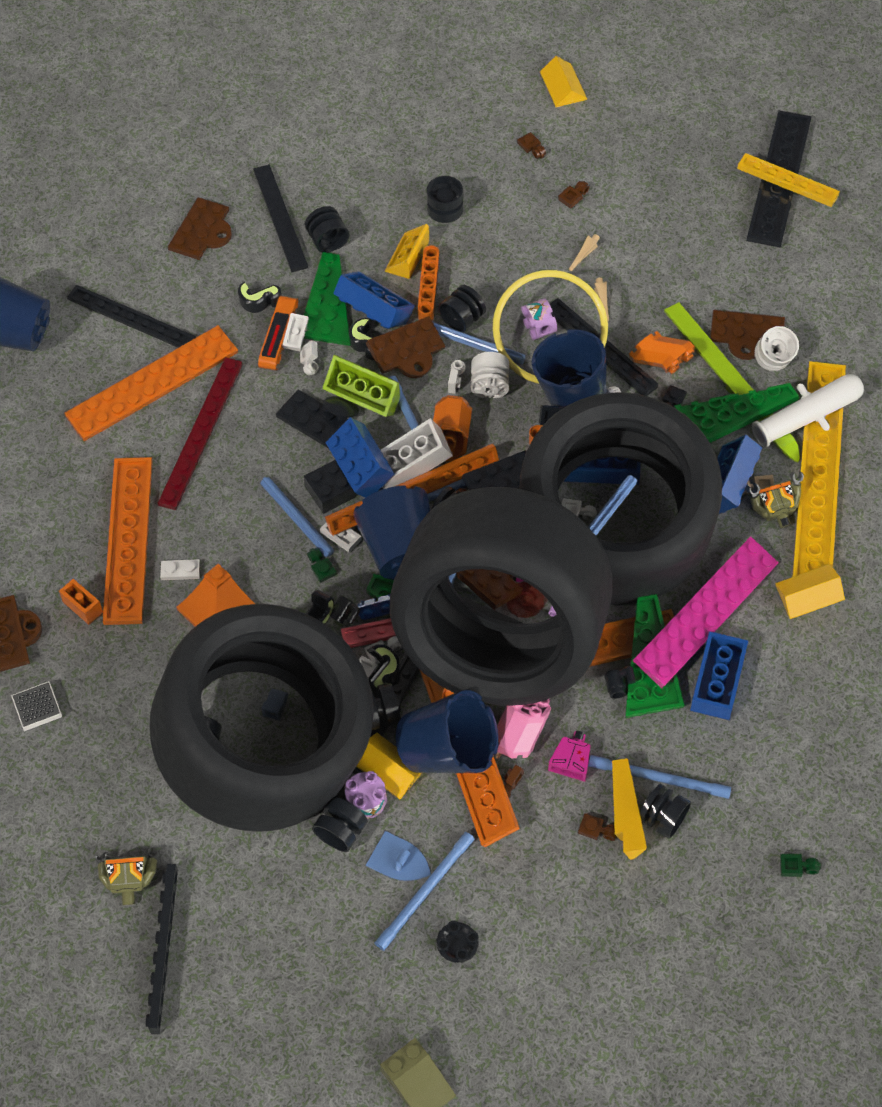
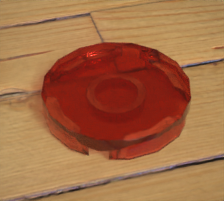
(526, 605)

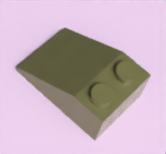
(416, 1077)

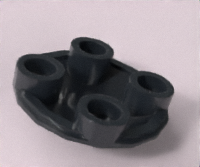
(340, 407)
(457, 942)

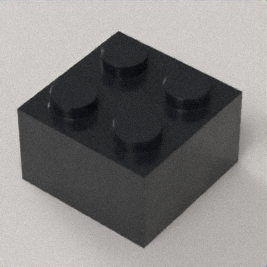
(329, 487)

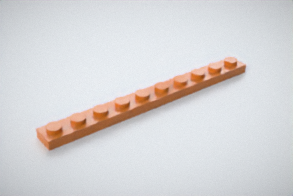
(428, 481)

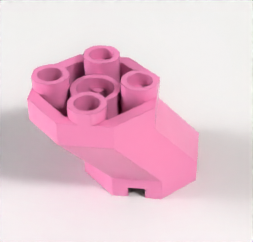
(521, 728)

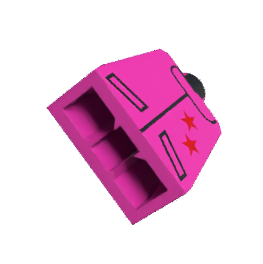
(571, 757)

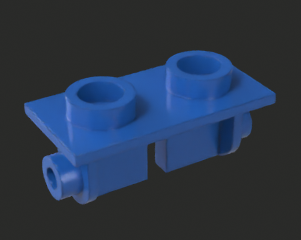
(373, 608)

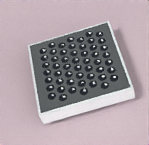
(36, 706)

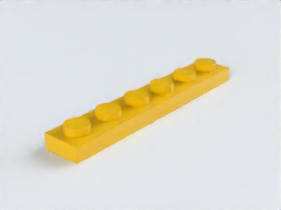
(788, 180)

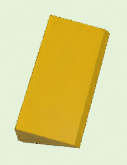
(562, 82)
(409, 252)
(810, 591)
(385, 761)

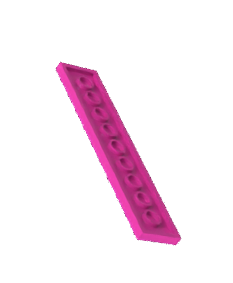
(705, 612)

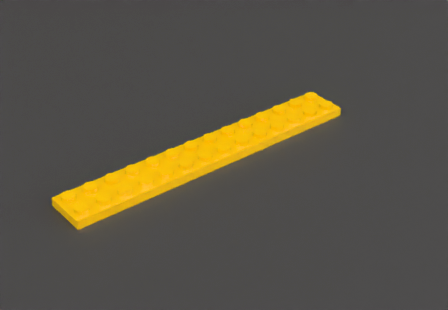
(820, 483)

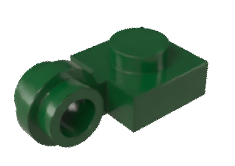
(322, 569)
(792, 865)

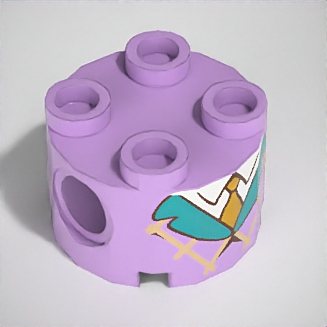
(539, 319)
(366, 793)

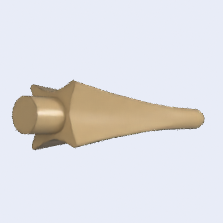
(589, 245)
(601, 290)

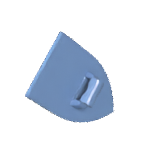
(398, 859)

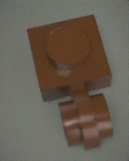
(531, 143)
(572, 196)
(512, 778)
(592, 827)

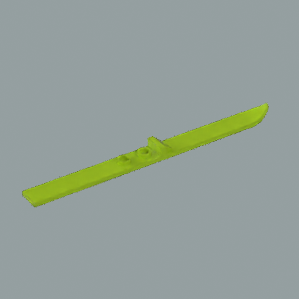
(722, 367)

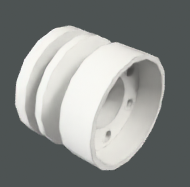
(785, 344)
(490, 375)

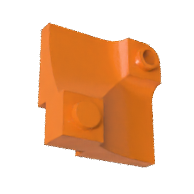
(213, 595)

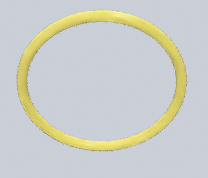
(532, 276)

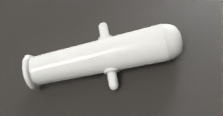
(809, 408)

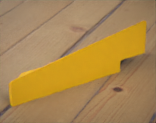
(626, 811)

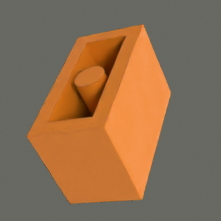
(81, 601)

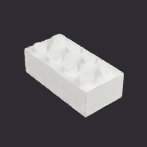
(416, 453)

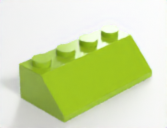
(362, 386)

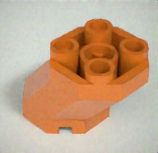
(662, 352)
(454, 419)

